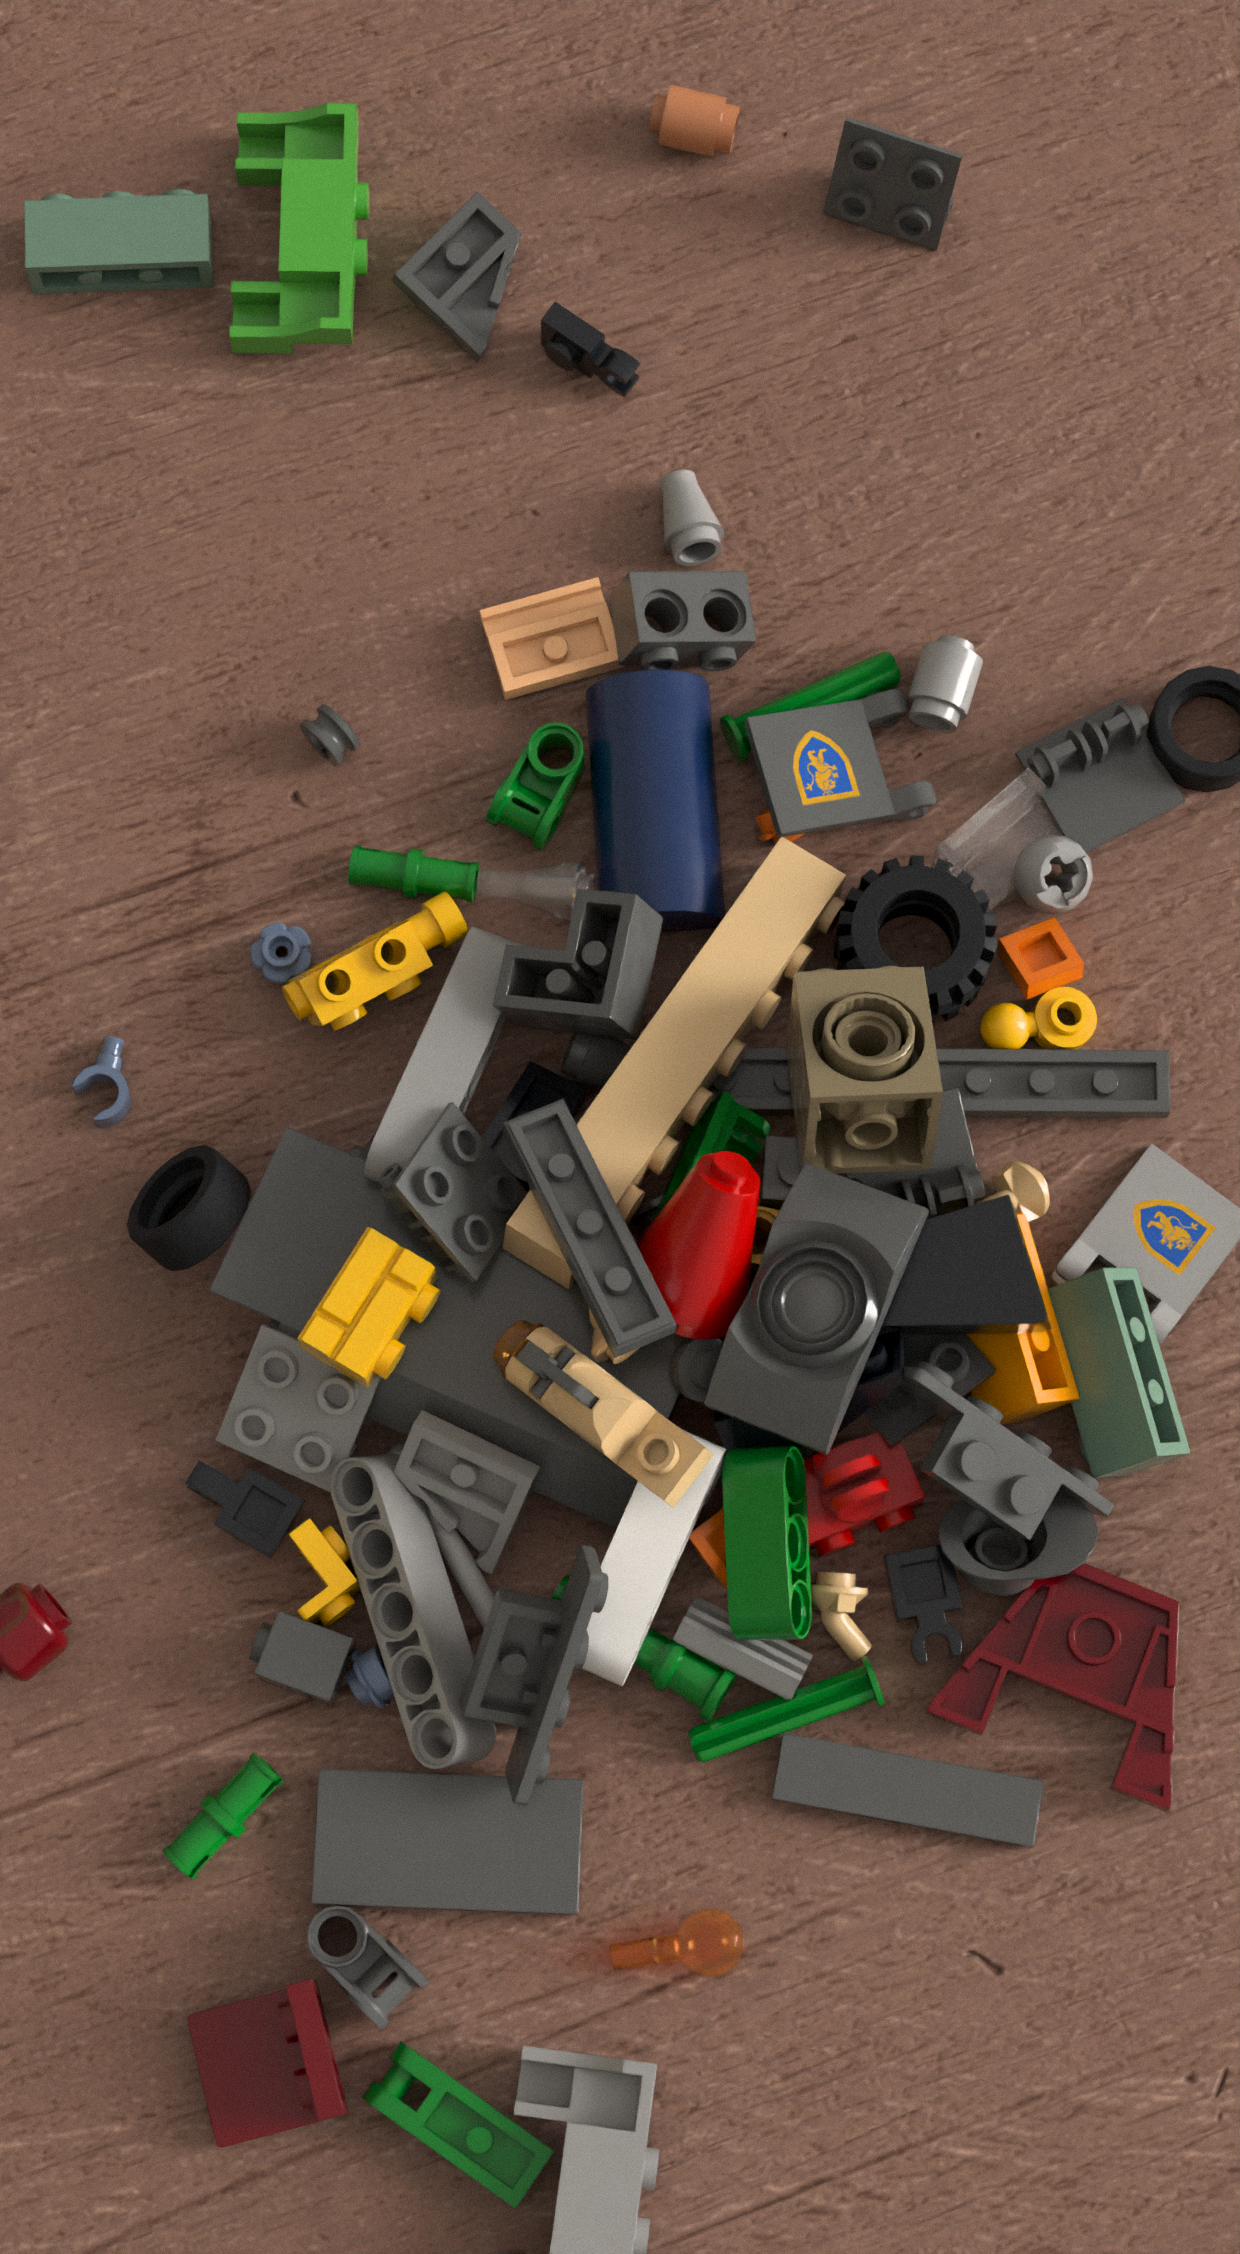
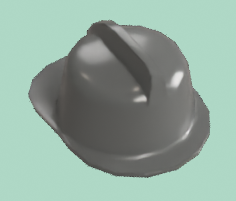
(1006, 1564)

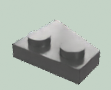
(463, 273)

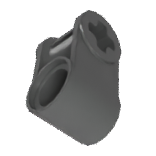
(367, 1966)

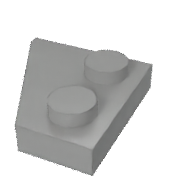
(466, 1483)

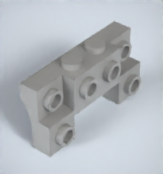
(604, 2145)

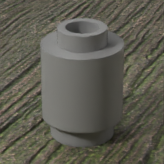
(944, 683)

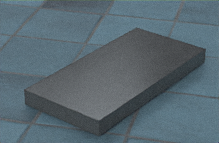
(446, 1843)

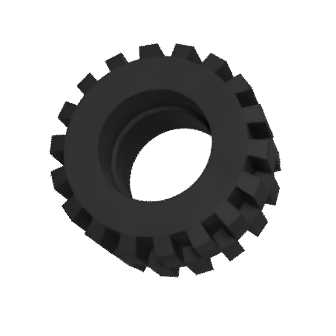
(931, 895)

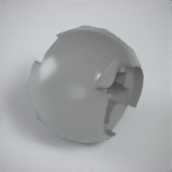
(1070, 885)

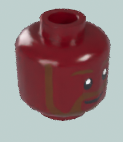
(30, 1630)

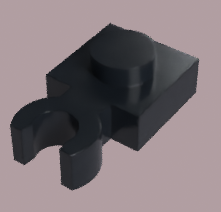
(578, 345)
(925, 1589)

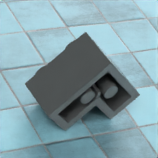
(597, 979)

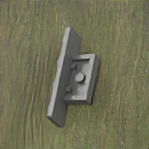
(990, 1465)
(527, 1665)

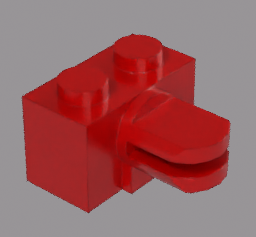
(858, 1488)

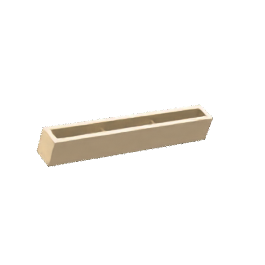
(694, 1038)

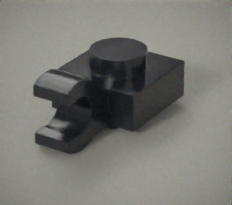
(253, 1509)

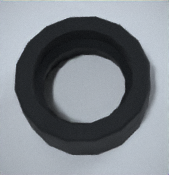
(1183, 768)
(188, 1208)

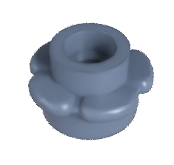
(294, 963)
(369, 1678)

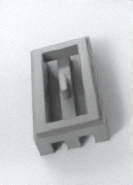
(768, 1663)

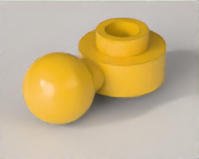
(1010, 1026)

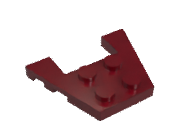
(1096, 1645)

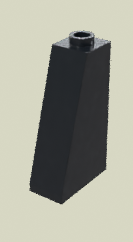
(969, 1277)

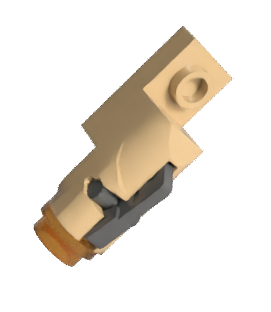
(600, 1409)

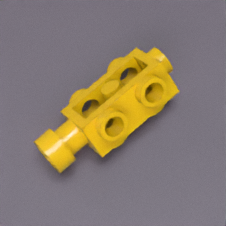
(363, 973)

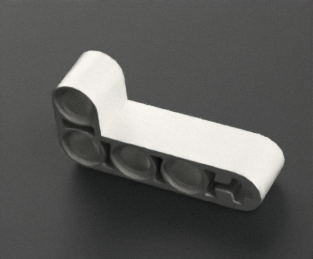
(641, 1567)

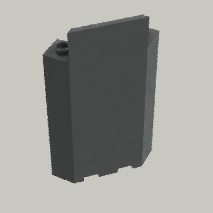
(301, 1234)

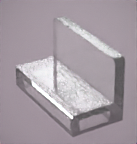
(996, 835)

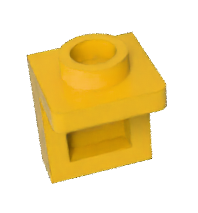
(327, 1557)

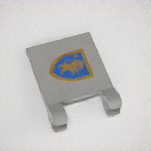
(1163, 1226)

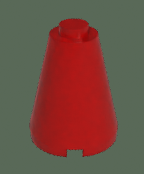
(705, 1244)

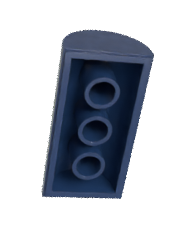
(656, 794)

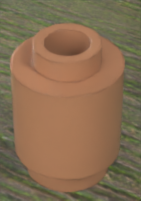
(694, 121)

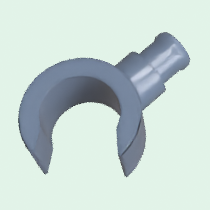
(107, 1070)

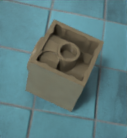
(863, 1069)

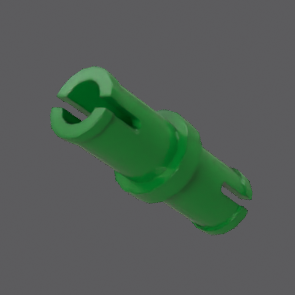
(413, 873)
(223, 1816)

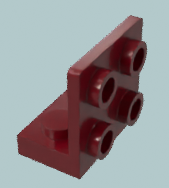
(267, 2064)

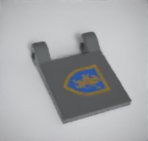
(825, 768)

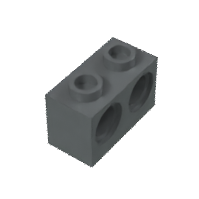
(679, 606)

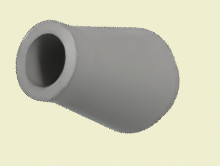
(689, 522)

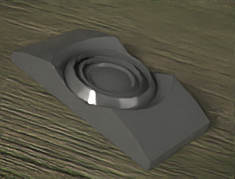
(815, 1307)

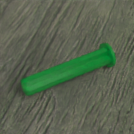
(849, 684)
(783, 1715)

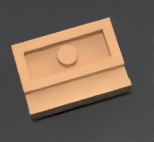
(551, 638)

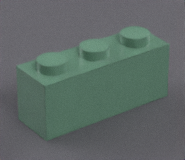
(119, 242)
(1123, 1385)

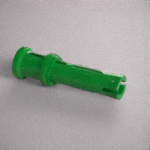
(679, 1669)

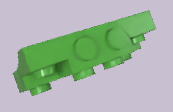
(319, 252)

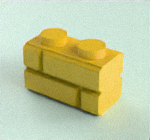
(369, 1309)

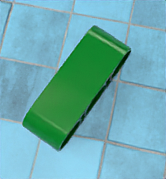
(767, 1543)

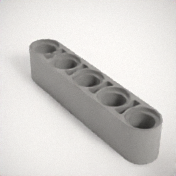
(448, 1053)
(410, 1610)

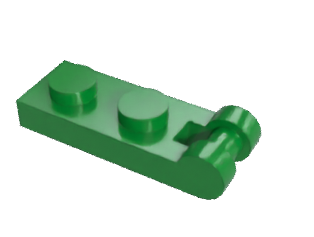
(460, 2126)

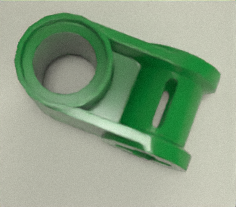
(535, 796)

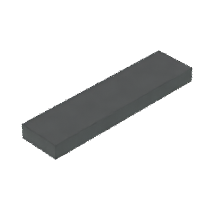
(589, 1228)
(907, 1790)

